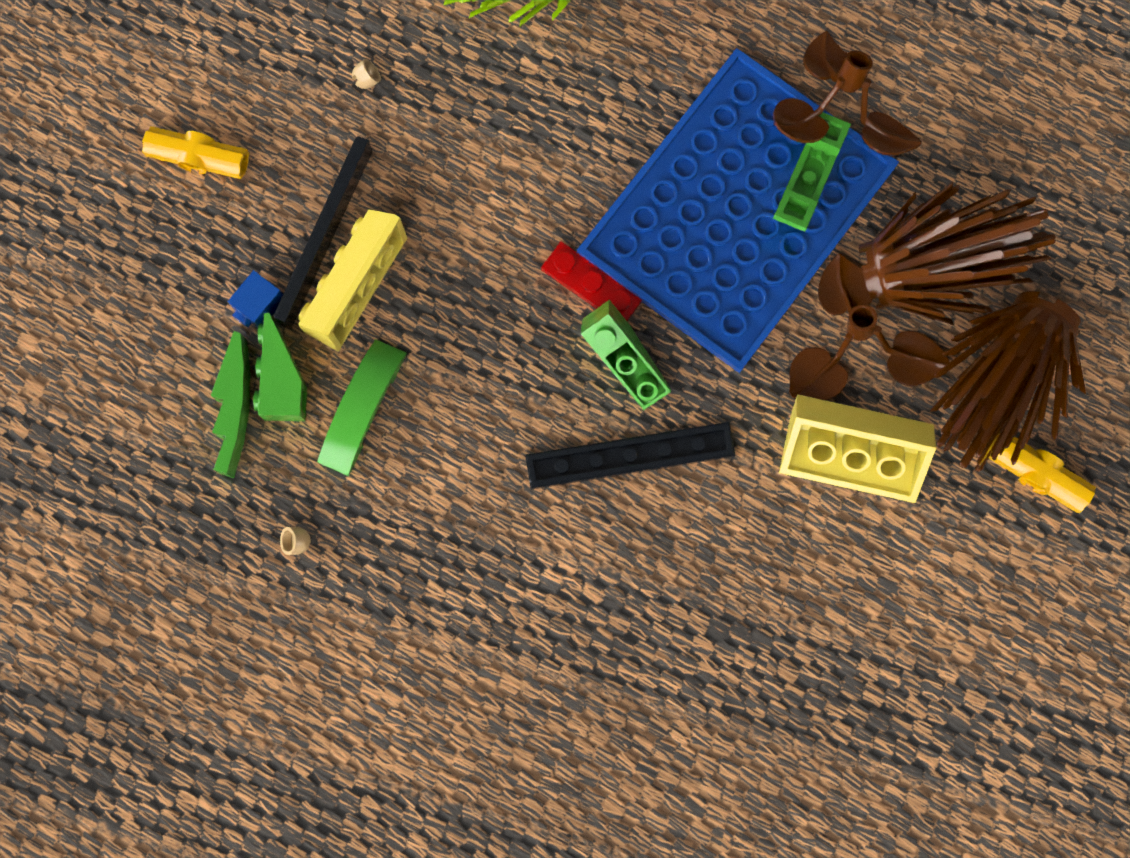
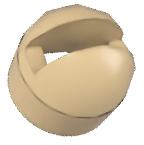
(366, 74)
(294, 540)

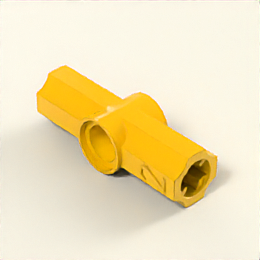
(195, 152)
(1047, 476)

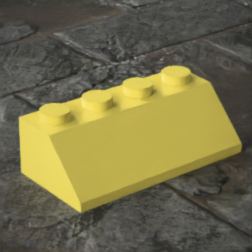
(353, 278)
(857, 448)

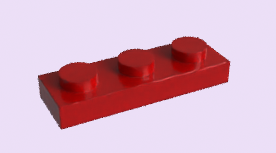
(588, 281)

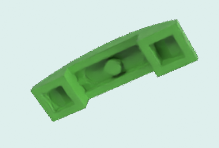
(811, 175)
(360, 406)

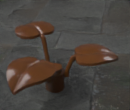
(850, 71)
(843, 289)

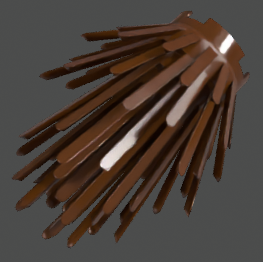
(946, 254)
(1002, 380)

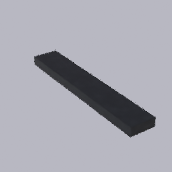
(323, 232)
(630, 455)

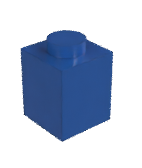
(254, 299)

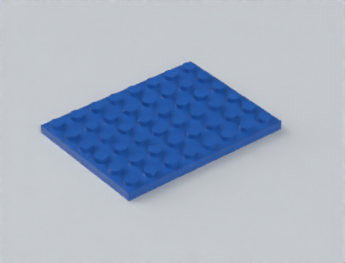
(699, 215)

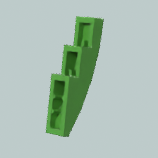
(233, 391)

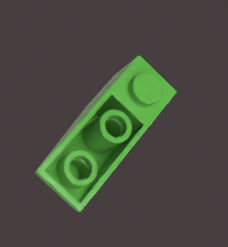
(624, 354)
(282, 388)

